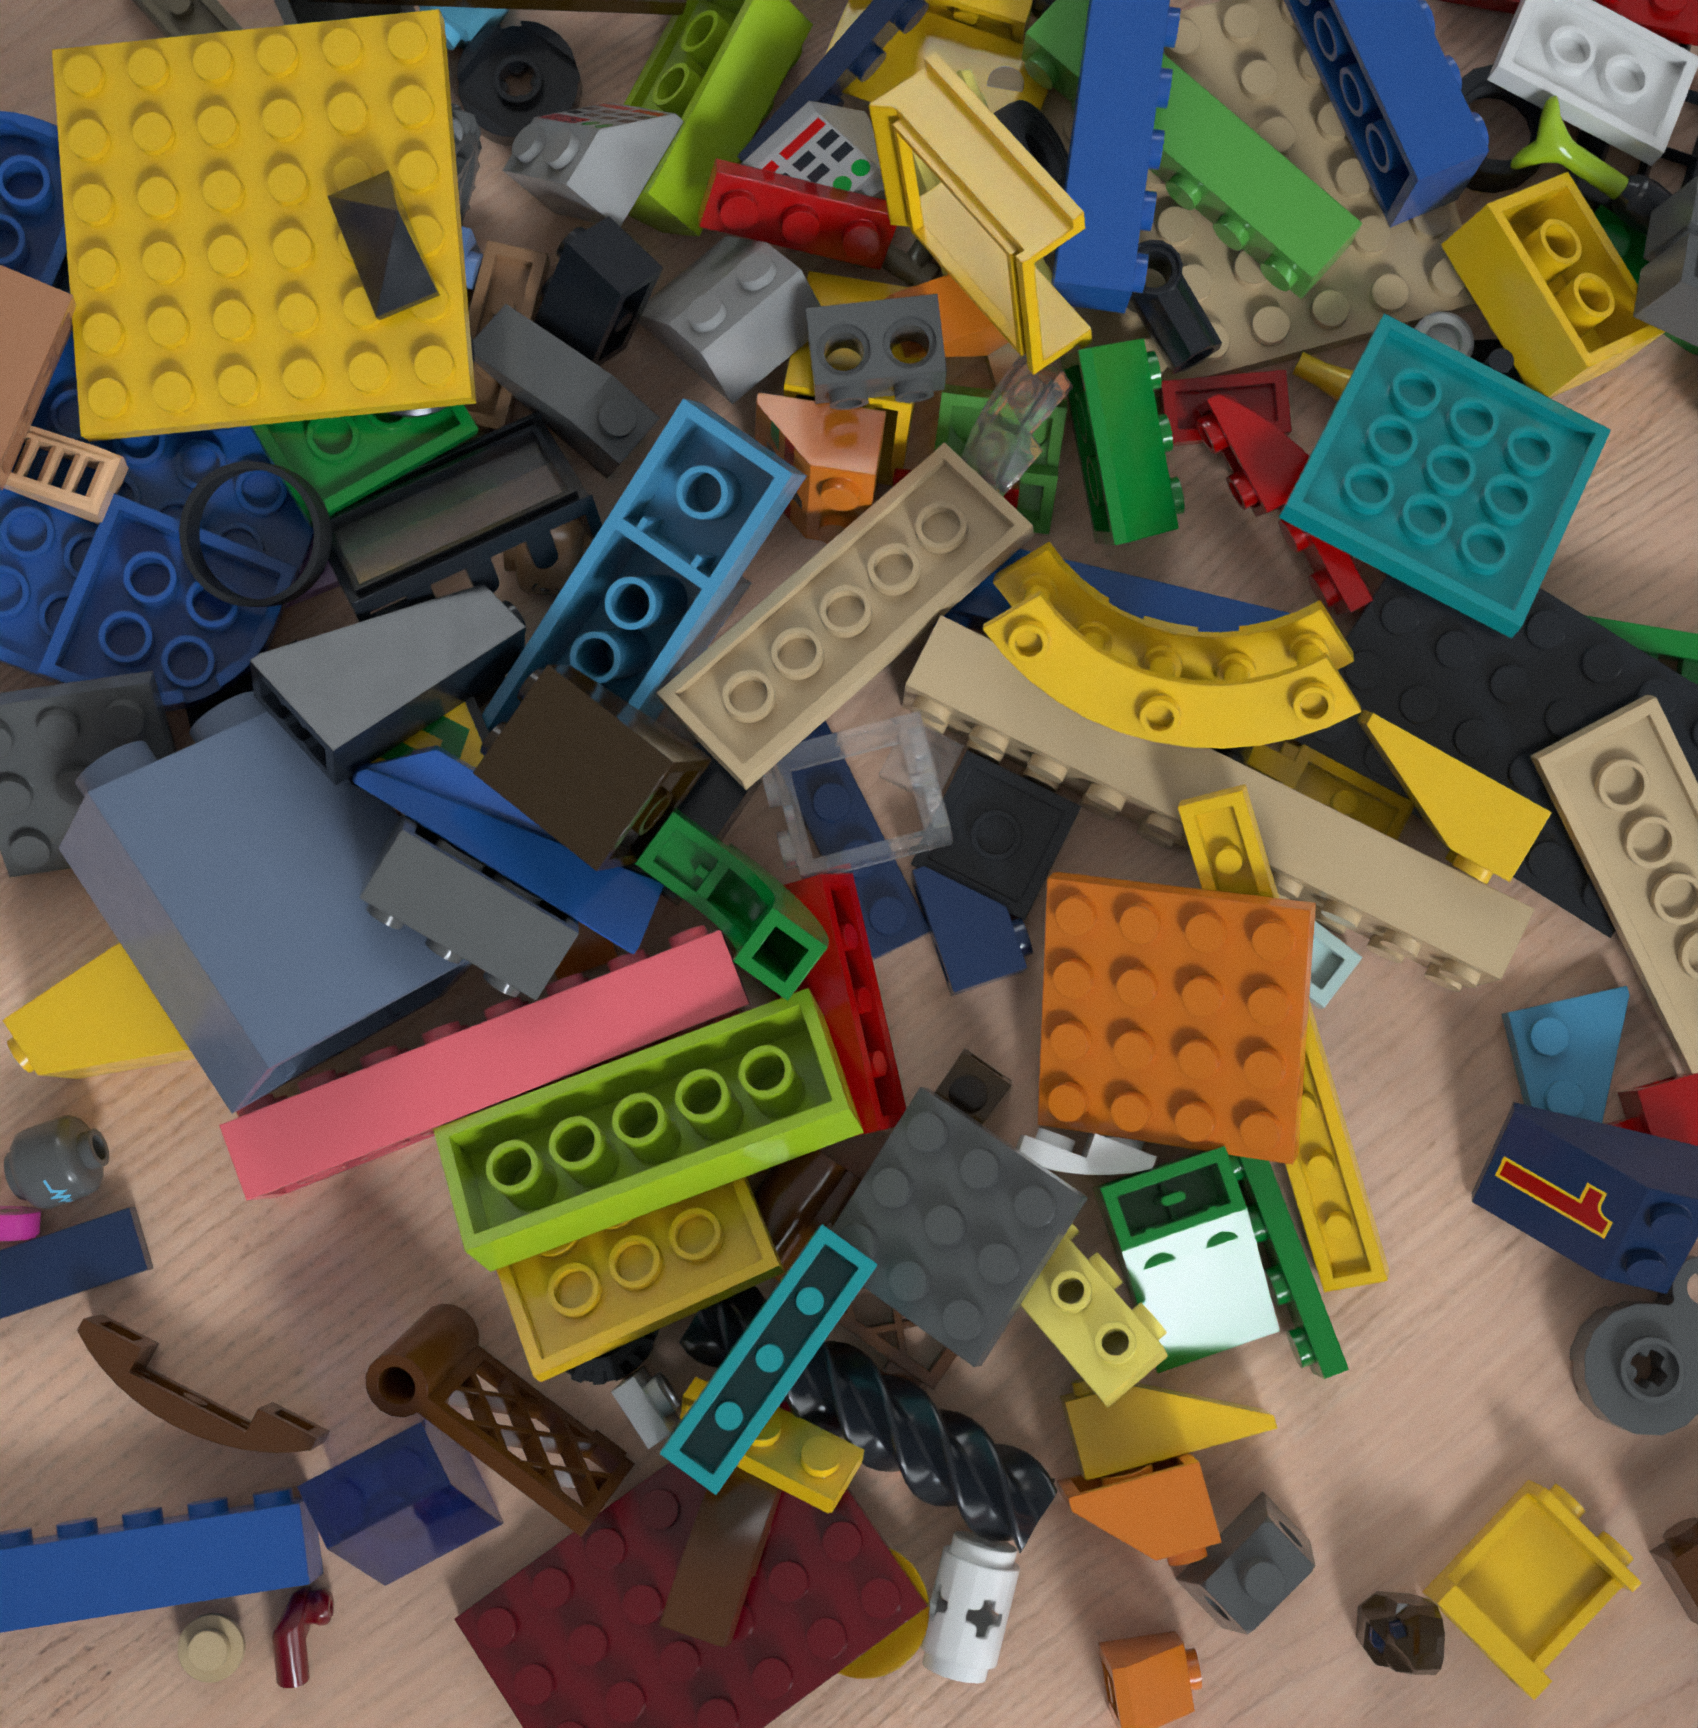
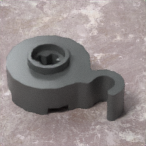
(1619, 1332)

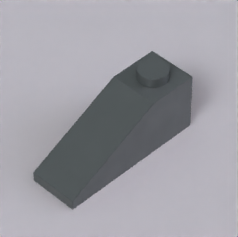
(569, 390)

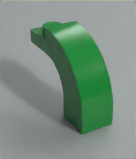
(764, 921)

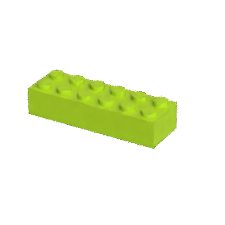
(646, 1131)

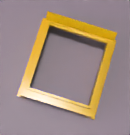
(987, 214)

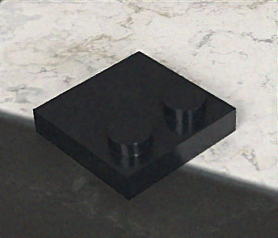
(1001, 833)

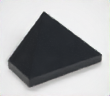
(383, 245)

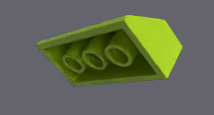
(721, 78)

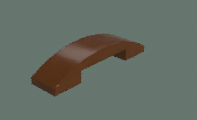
(125, 1358)

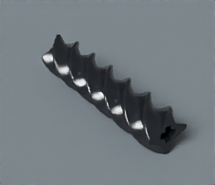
(938, 1451)

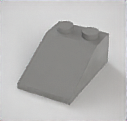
(733, 314)

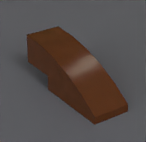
(721, 1559)

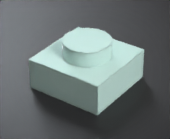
(1330, 966)

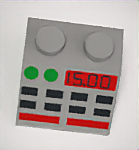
(826, 148)
(591, 158)

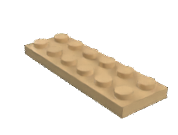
(845, 615)
(1636, 831)

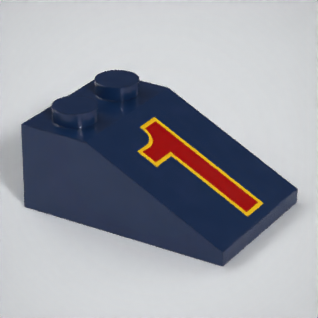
(1595, 1194)

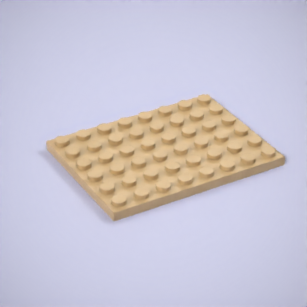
(1263, 74)

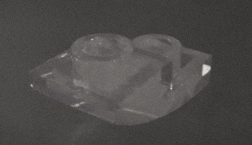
(1002, 437)

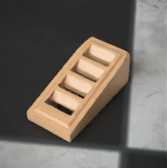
(106, 481)

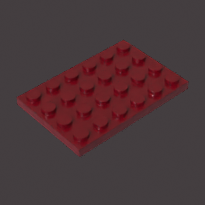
(582, 1636)

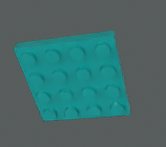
(1446, 475)

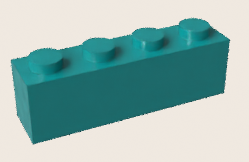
(768, 1359)

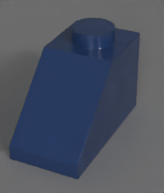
(970, 932)

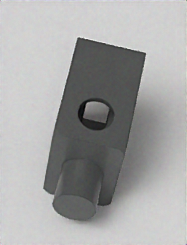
(1252, 1568)

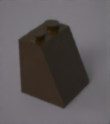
(589, 766)

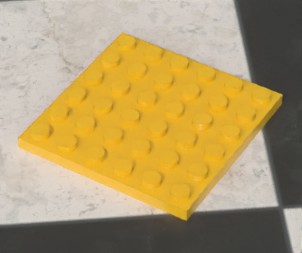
(209, 234)

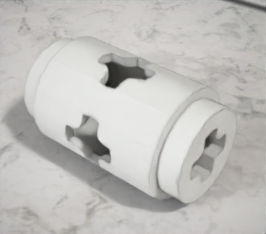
(964, 1632)

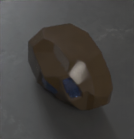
(1402, 1632)

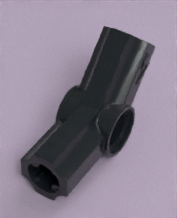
(1173, 312)

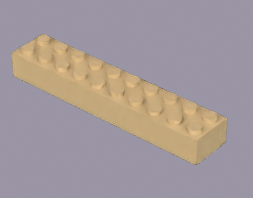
(1314, 852)

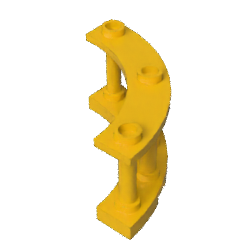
(1165, 676)

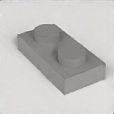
(648, 1404)

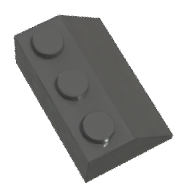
(467, 910)

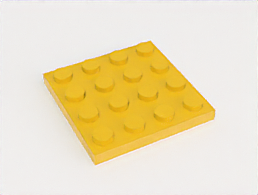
(637, 1277)

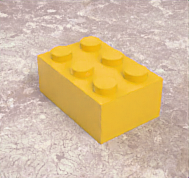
(1550, 285)

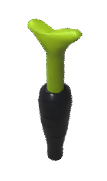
(1630, 196)

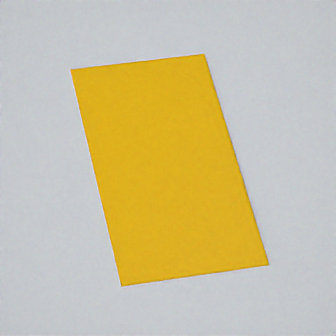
(956, 44)

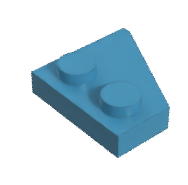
(1568, 1051)

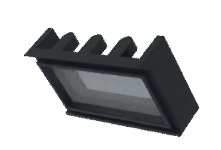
(458, 516)

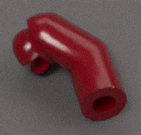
(291, 1631)

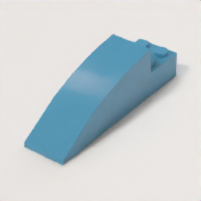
(662, 563)

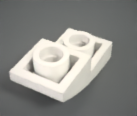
(1099, 1157)

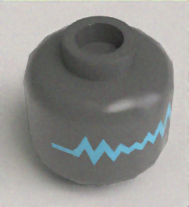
(56, 1162)

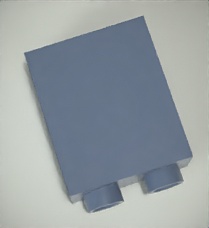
(242, 902)

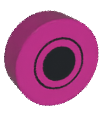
(19, 1222)

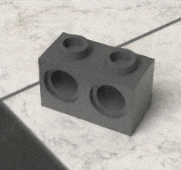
(873, 332)

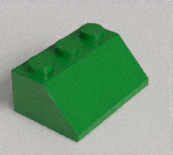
(1122, 442)

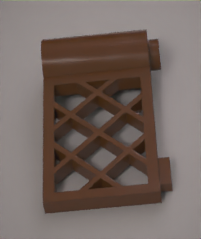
(798, 1200)
(439, 1366)

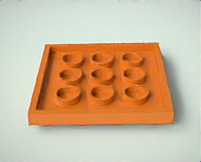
(1175, 1015)

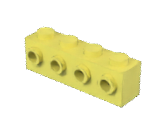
(1091, 1323)

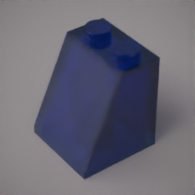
(400, 1502)

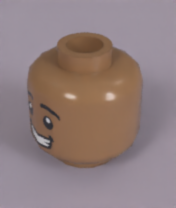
(571, 544)

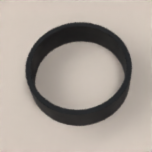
(190, 537)

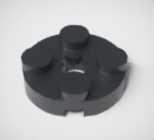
(514, 52)

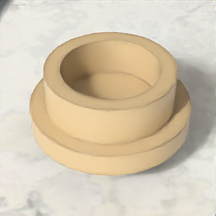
(211, 1647)

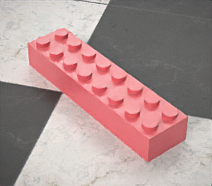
(466, 1069)

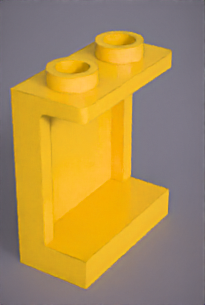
(1531, 1583)

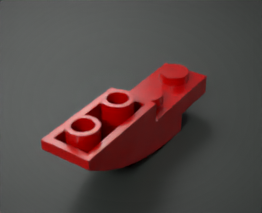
(1262, 477)

